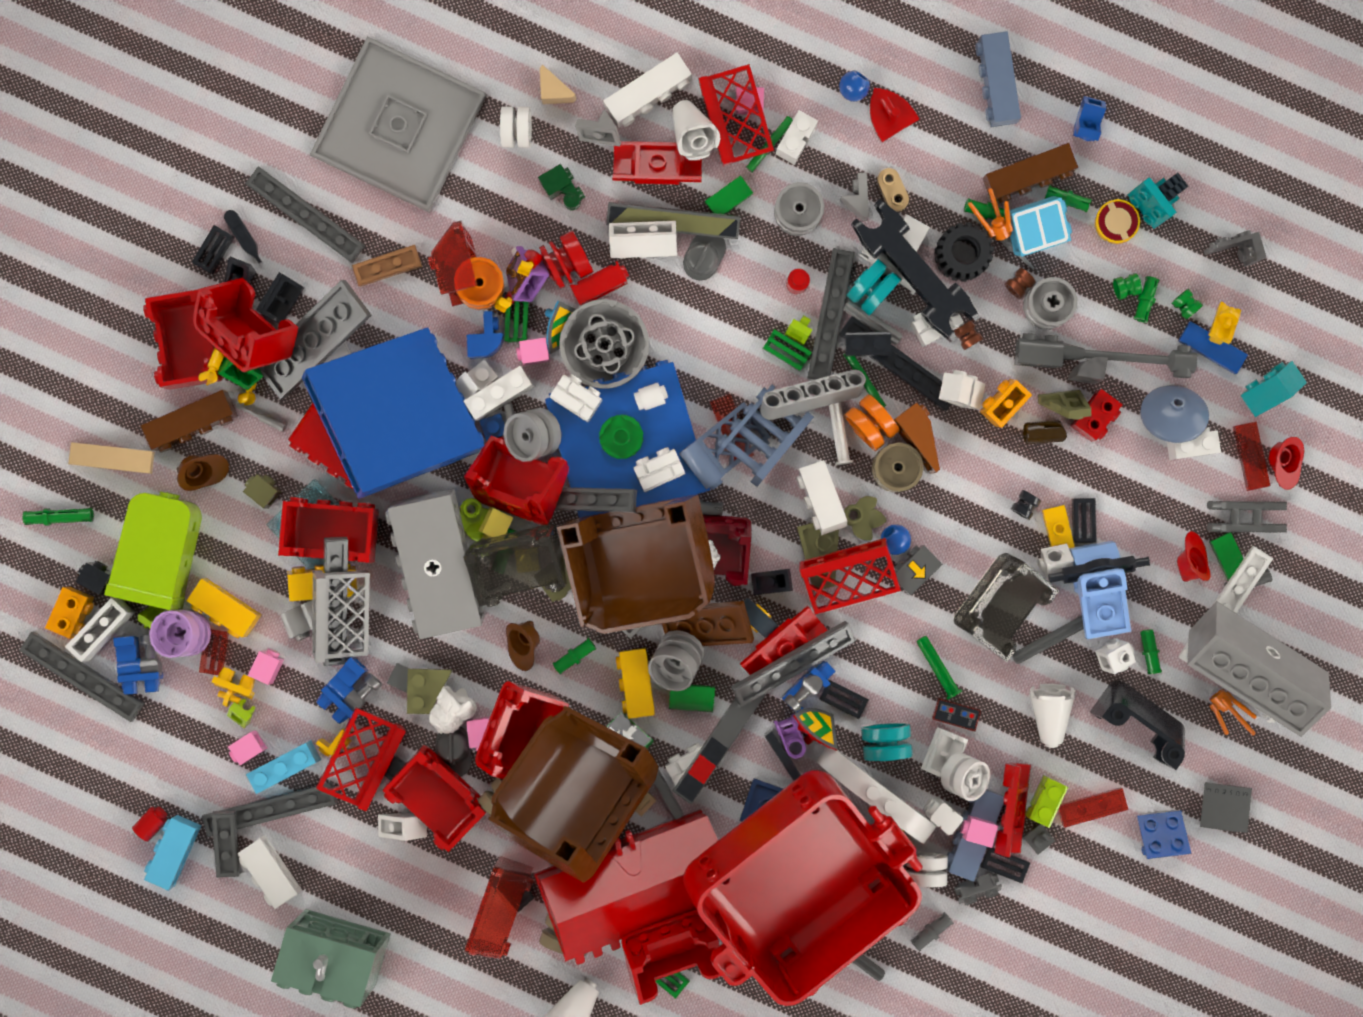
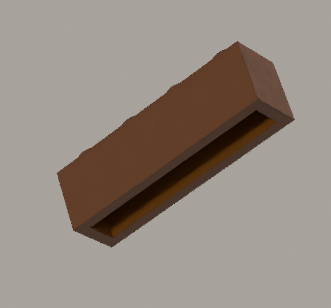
(1031, 172)
(189, 421)

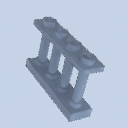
(772, 454)

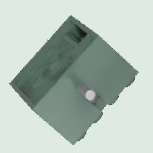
(330, 958)

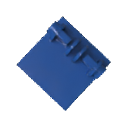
(1163, 835)

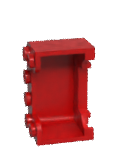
(234, 328)
(181, 347)
(314, 440)
(307, 525)
(512, 725)
(666, 950)

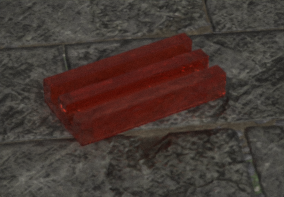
(221, 660)

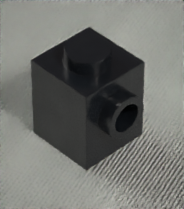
(94, 577)

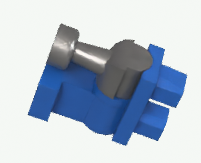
(133, 668)
(808, 684)
(343, 694)

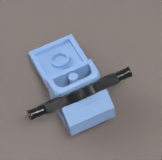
(1101, 587)

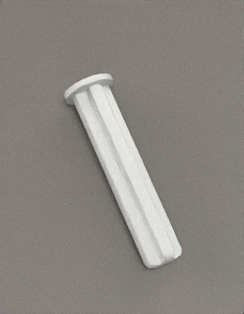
(839, 434)

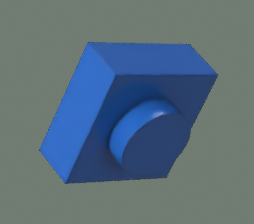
(493, 426)

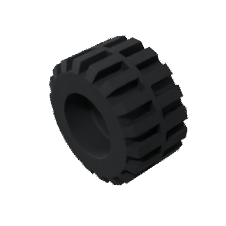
(977, 239)

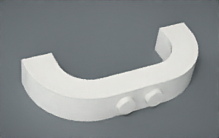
(876, 794)

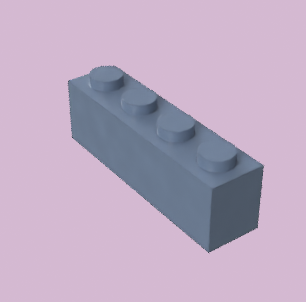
(999, 79)
(966, 855)

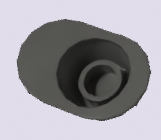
(703, 257)
(455, 750)

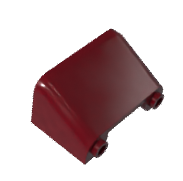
(733, 544)

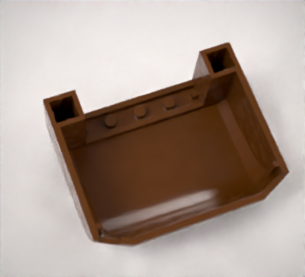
(639, 565)
(573, 792)

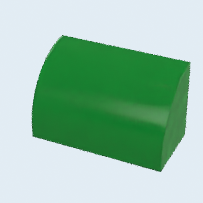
(694, 698)

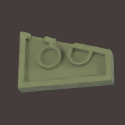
(816, 545)

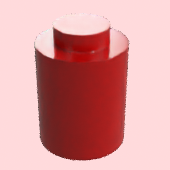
(797, 281)
(150, 823)

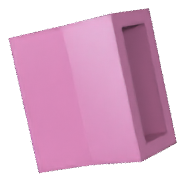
(748, 100)

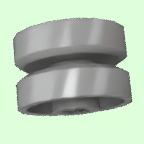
(808, 200)
(1061, 296)
(532, 434)

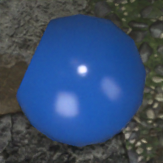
(854, 86)
(897, 538)

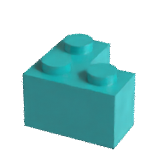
(1275, 388)

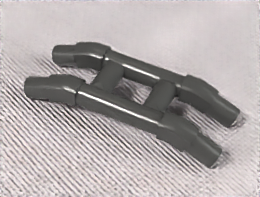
(1256, 526)

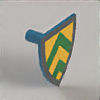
(557, 320)

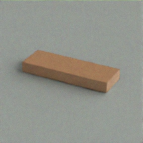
(387, 265)

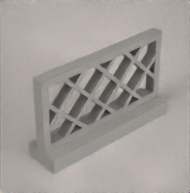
(321, 610)

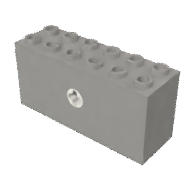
(428, 531)
(1259, 669)

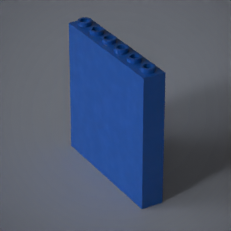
(393, 412)
(661, 426)

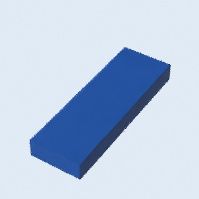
(1223, 355)

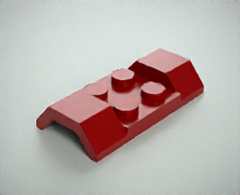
(654, 164)
(784, 640)
(1017, 780)

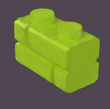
(1046, 801)

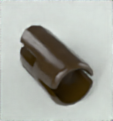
(1044, 432)

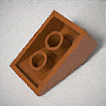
(917, 432)

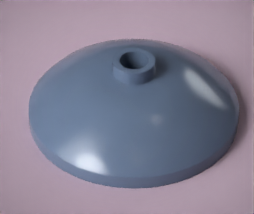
(1174, 422)

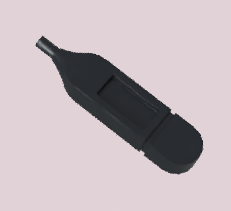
(242, 234)

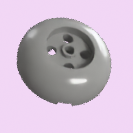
(595, 319)

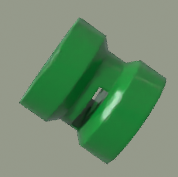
(1127, 286)
(1187, 304)

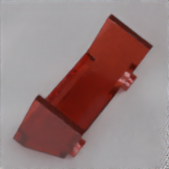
(453, 262)
(499, 909)

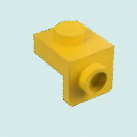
(327, 748)

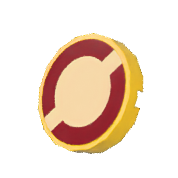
(1117, 221)

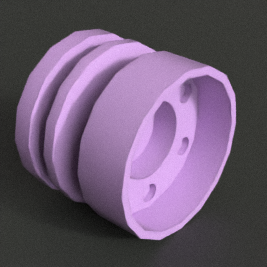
(169, 635)

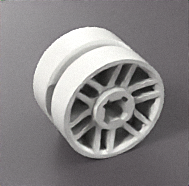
(515, 127)
(965, 776)
(931, 873)

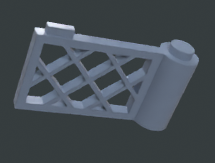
(705, 464)

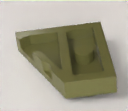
(1066, 403)
(424, 688)

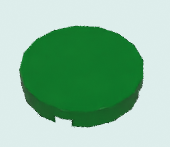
(621, 436)

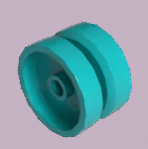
(871, 285)
(888, 742)

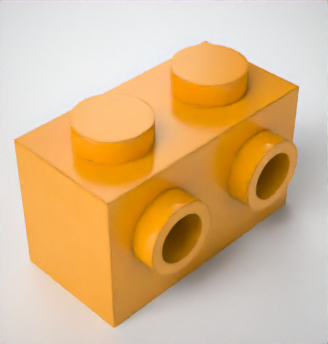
(1005, 402)
(70, 612)

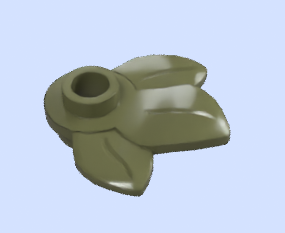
(866, 517)

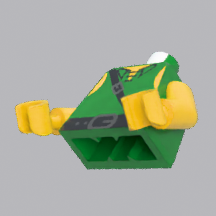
(228, 370)

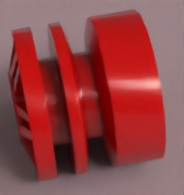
(566, 259)

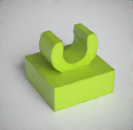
(798, 330)
(148, 615)
(240, 715)

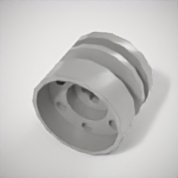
(676, 660)

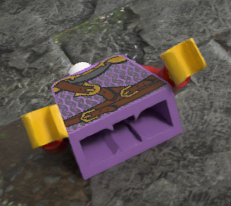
(525, 277)

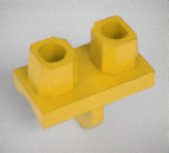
(1224, 324)
(224, 681)

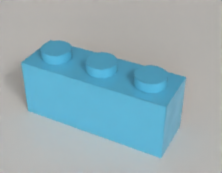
(283, 767)
(171, 852)

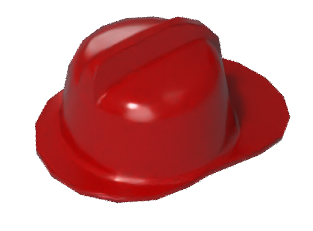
(1286, 461)
(1193, 560)

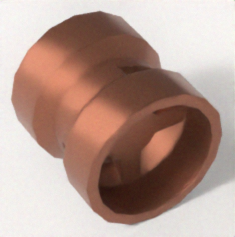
(1018, 285)
(969, 340)

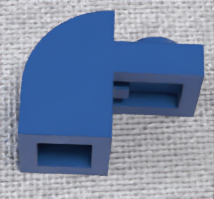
(1089, 119)
(487, 344)

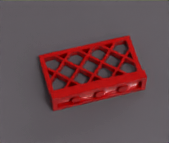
(716, 115)
(843, 559)
(378, 767)

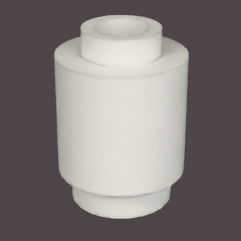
(650, 396)

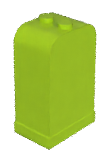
(155, 551)

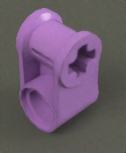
(790, 735)

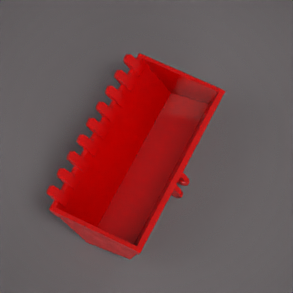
(630, 890)

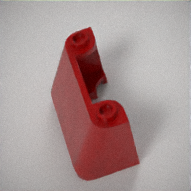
(516, 486)
(436, 797)

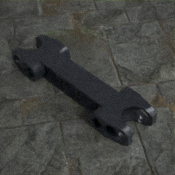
(939, 299)

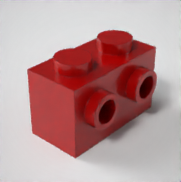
(1103, 410)

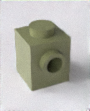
(262, 490)

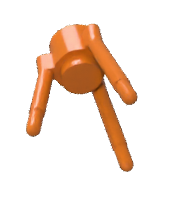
(1000, 227)
(1223, 701)

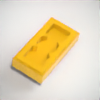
(1058, 526)

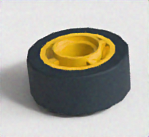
(759, 618)

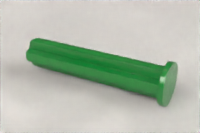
(938, 667)

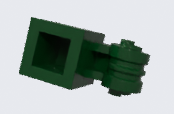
(558, 182)

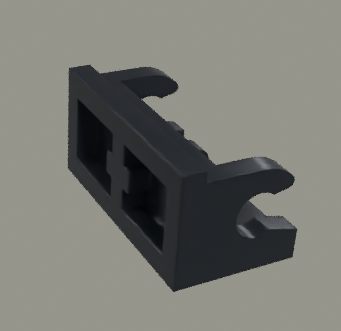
(280, 298)

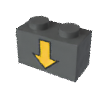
(916, 568)

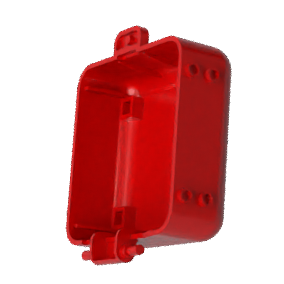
(803, 888)

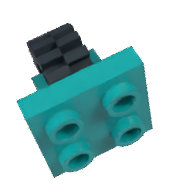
(1157, 199)

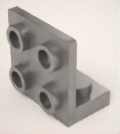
(1250, 247)

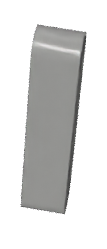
(805, 401)

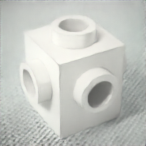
(1115, 656)

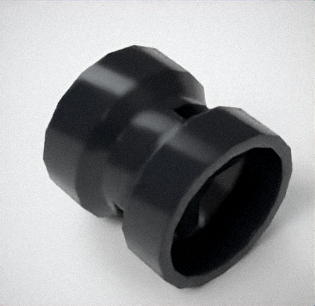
(1025, 510)

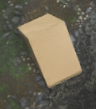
(553, 90)

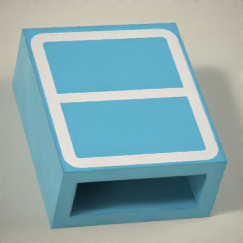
(1039, 226)

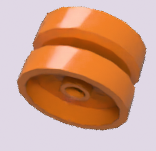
(483, 296)
(871, 422)

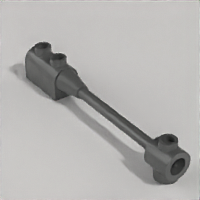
(1051, 353)

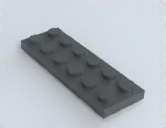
(318, 337)

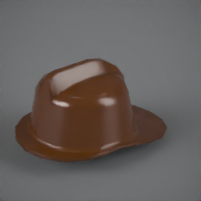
(201, 471)
(522, 642)

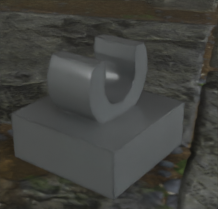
(1038, 838)

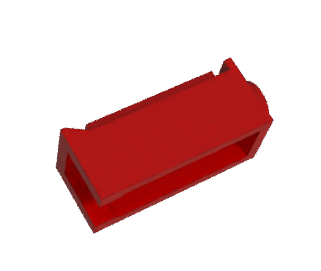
(600, 283)

